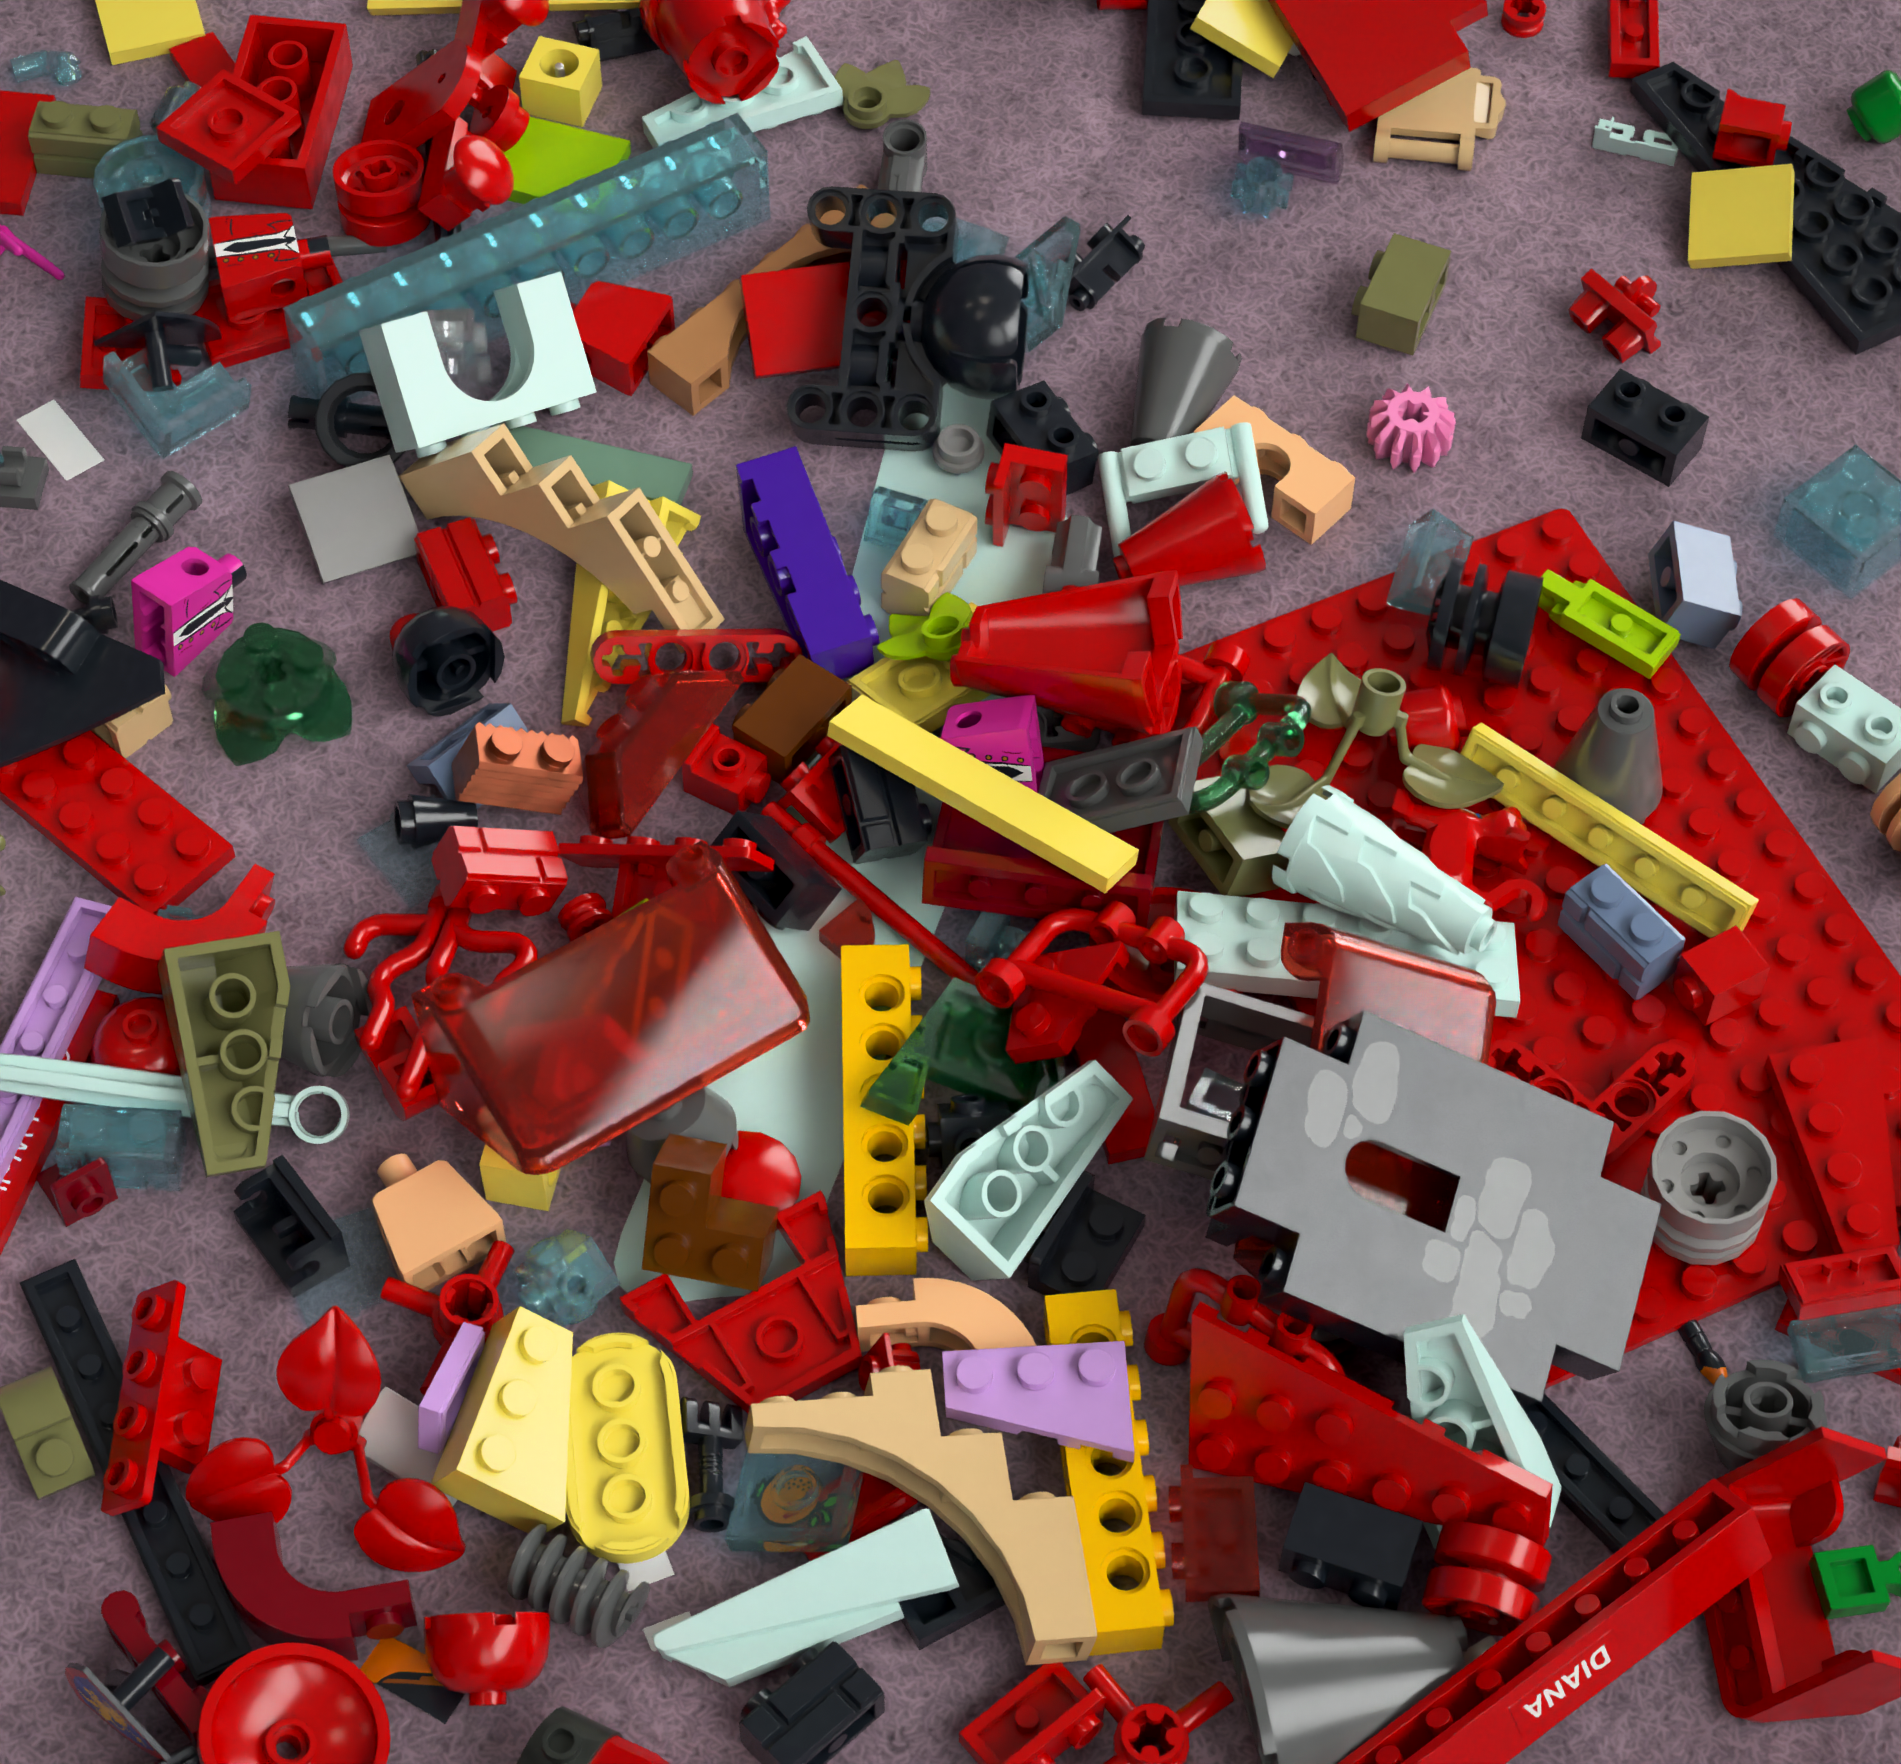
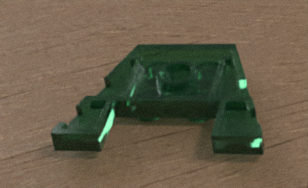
(964, 1049)

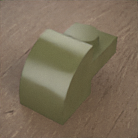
(45, 1433)

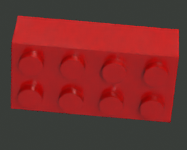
(309, 70)

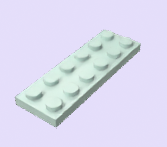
(1246, 937)

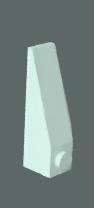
(1018, 1174)
(1463, 1391)

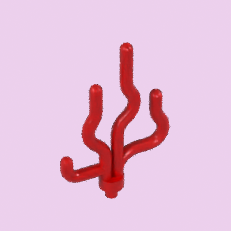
(438, 937)

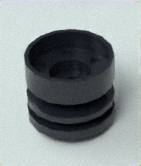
(1483, 622)

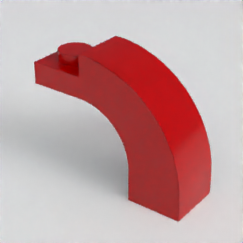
(131, 940)

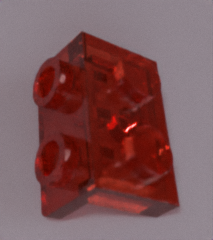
(1217, 1535)

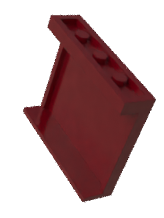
(990, 873)

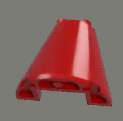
(1083, 651)

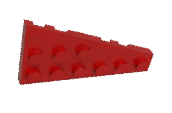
(1309, 1424)

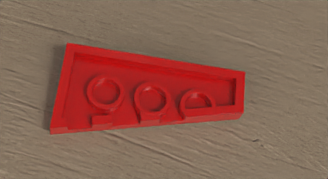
(1840, 1133)

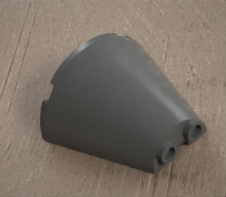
(1330, 1673)

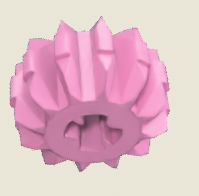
(1410, 427)

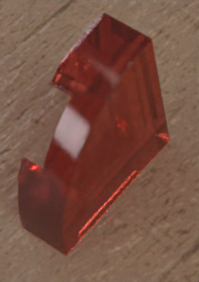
(849, 927)

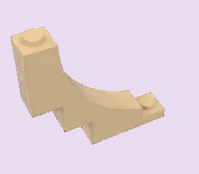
(609, 537)

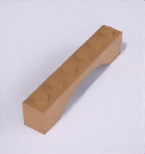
(698, 356)

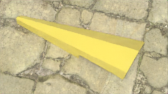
(600, 610)

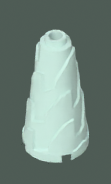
(1367, 871)

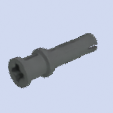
(150, 523)

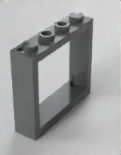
(1232, 1020)

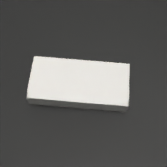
(393, 1439)

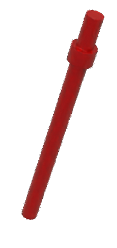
(877, 901)

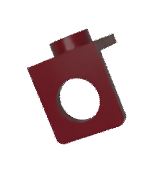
(79, 1192)

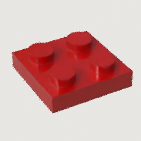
(229, 126)

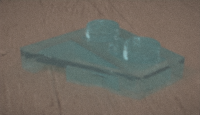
(1050, 275)

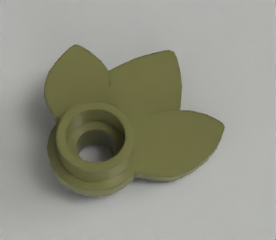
(878, 95)

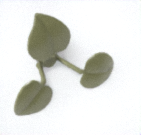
(1372, 707)

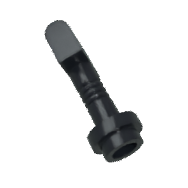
(711, 1507)

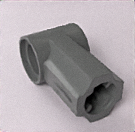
(903, 156)
(1074, 554)

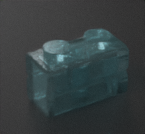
(137, 1144)

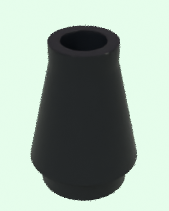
(426, 819)

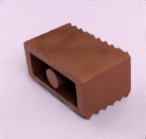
(517, 769)

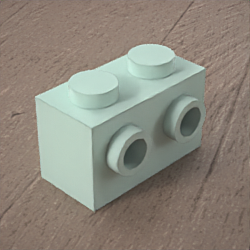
(1850, 728)

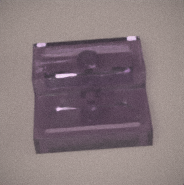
(1295, 152)

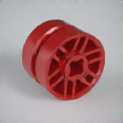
(380, 192)
(1787, 655)
(1486, 1577)

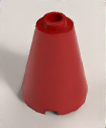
(1199, 537)

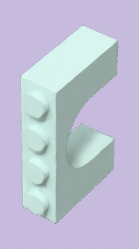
(428, 408)

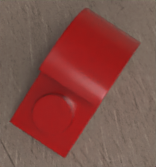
(389, 1061)

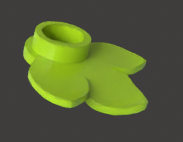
(930, 636)

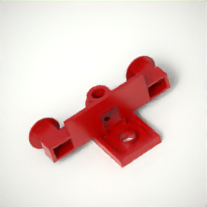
(463, 166)

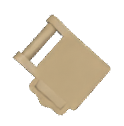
(1450, 111)

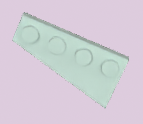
(797, 90)

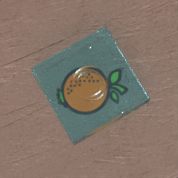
(793, 1504)

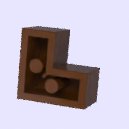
(698, 1231)

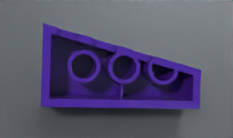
(804, 564)

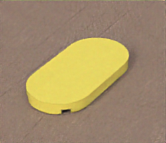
(625, 1450)

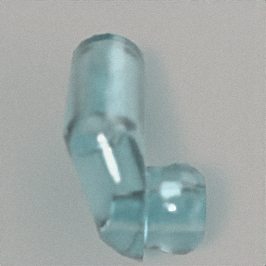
(46, 62)

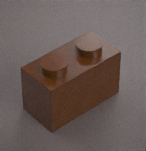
(792, 715)

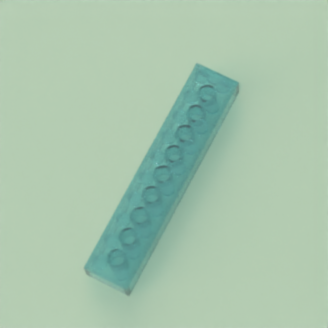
(589, 231)

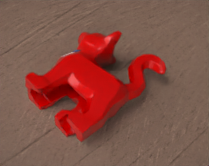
(1457, 835)

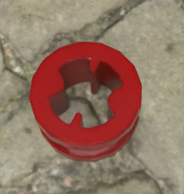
(1523, 26)
(584, 915)

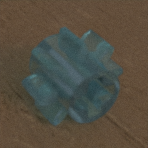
(1261, 186)

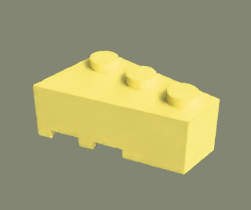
(514, 1425)

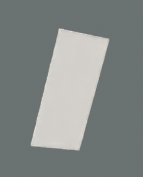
(60, 440)

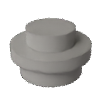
(958, 449)

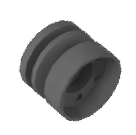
(158, 274)

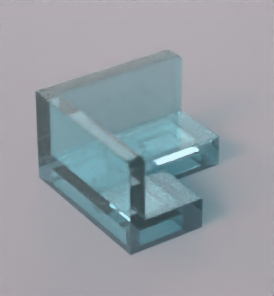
(180, 414)

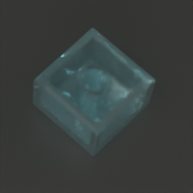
(1845, 521)

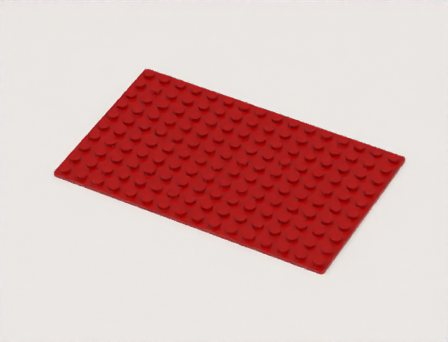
(1824, 964)

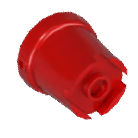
(716, 44)

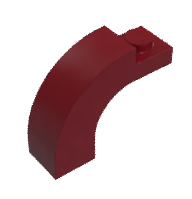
(290, 1612)

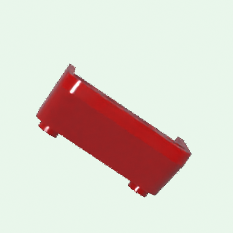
(1770, 1630)

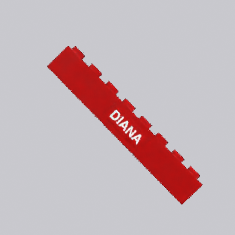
(1581, 1638)

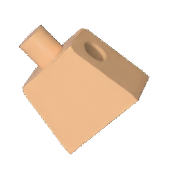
(432, 1221)

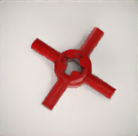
(457, 1298)
(1154, 1720)

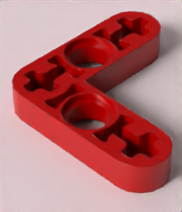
(1634, 1082)

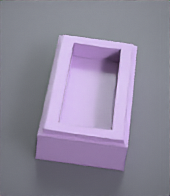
(448, 1388)

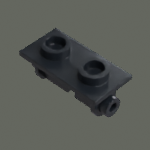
(614, 34)
(1110, 250)

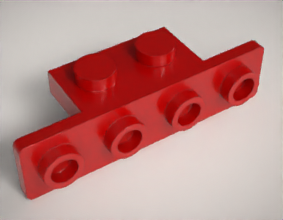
(644, 862)
(162, 1402)

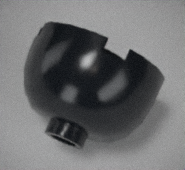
(446, 659)

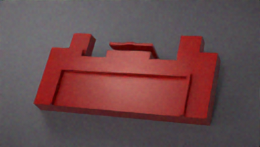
(1379, 51)

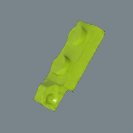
(1608, 622)

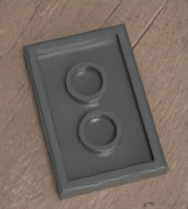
(1128, 781)

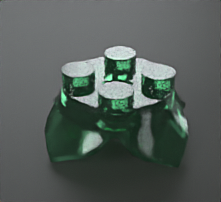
(275, 687)

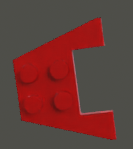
(772, 1340)

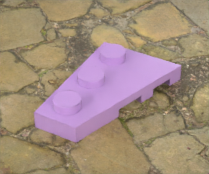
(1046, 1390)

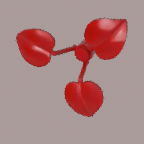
(338, 1377)

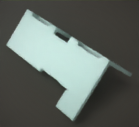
(1621, 144)

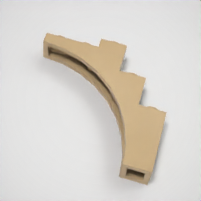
(964, 1478)

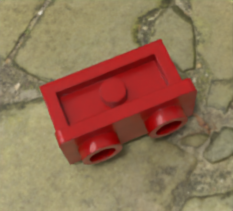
(1036, 1720)

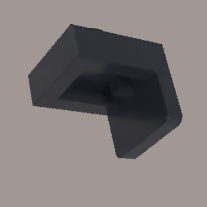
(148, 213)

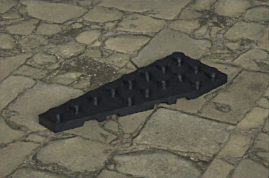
(1841, 235)

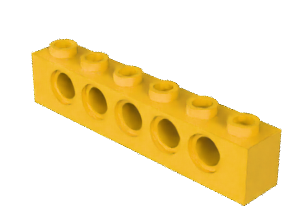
(874, 1240)
(1137, 1616)

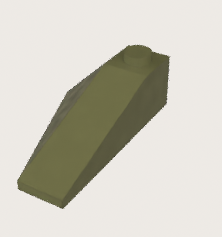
(227, 1033)

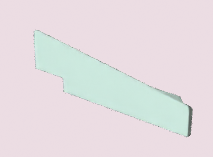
(814, 1603)

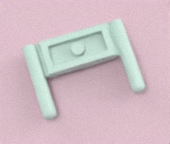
(1180, 467)

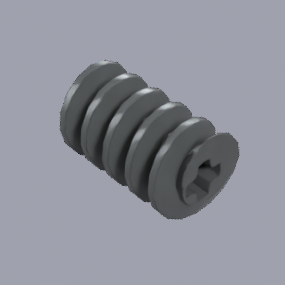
(574, 1591)

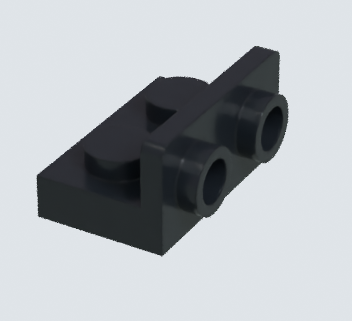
(1083, 1242)

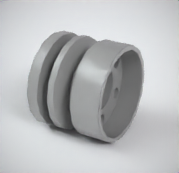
(1712, 1185)

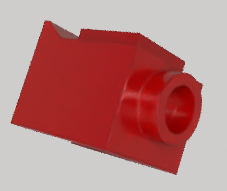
(1751, 131)

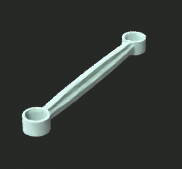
(137, 1089)

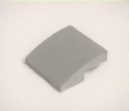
(355, 518)

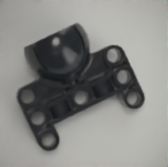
(961, 329)

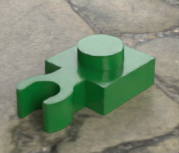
(1854, 1581)

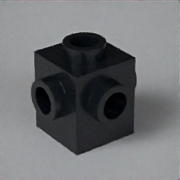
(962, 1124)

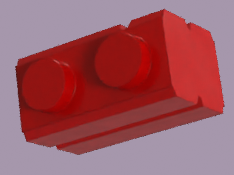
(463, 573)
(499, 869)

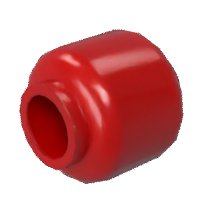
(1433, 718)

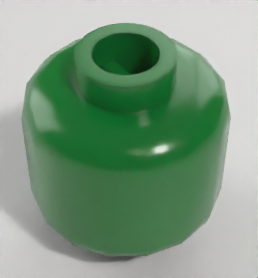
(1877, 108)

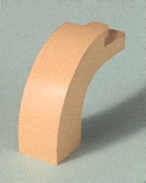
(943, 1317)

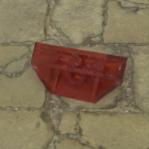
(648, 744)

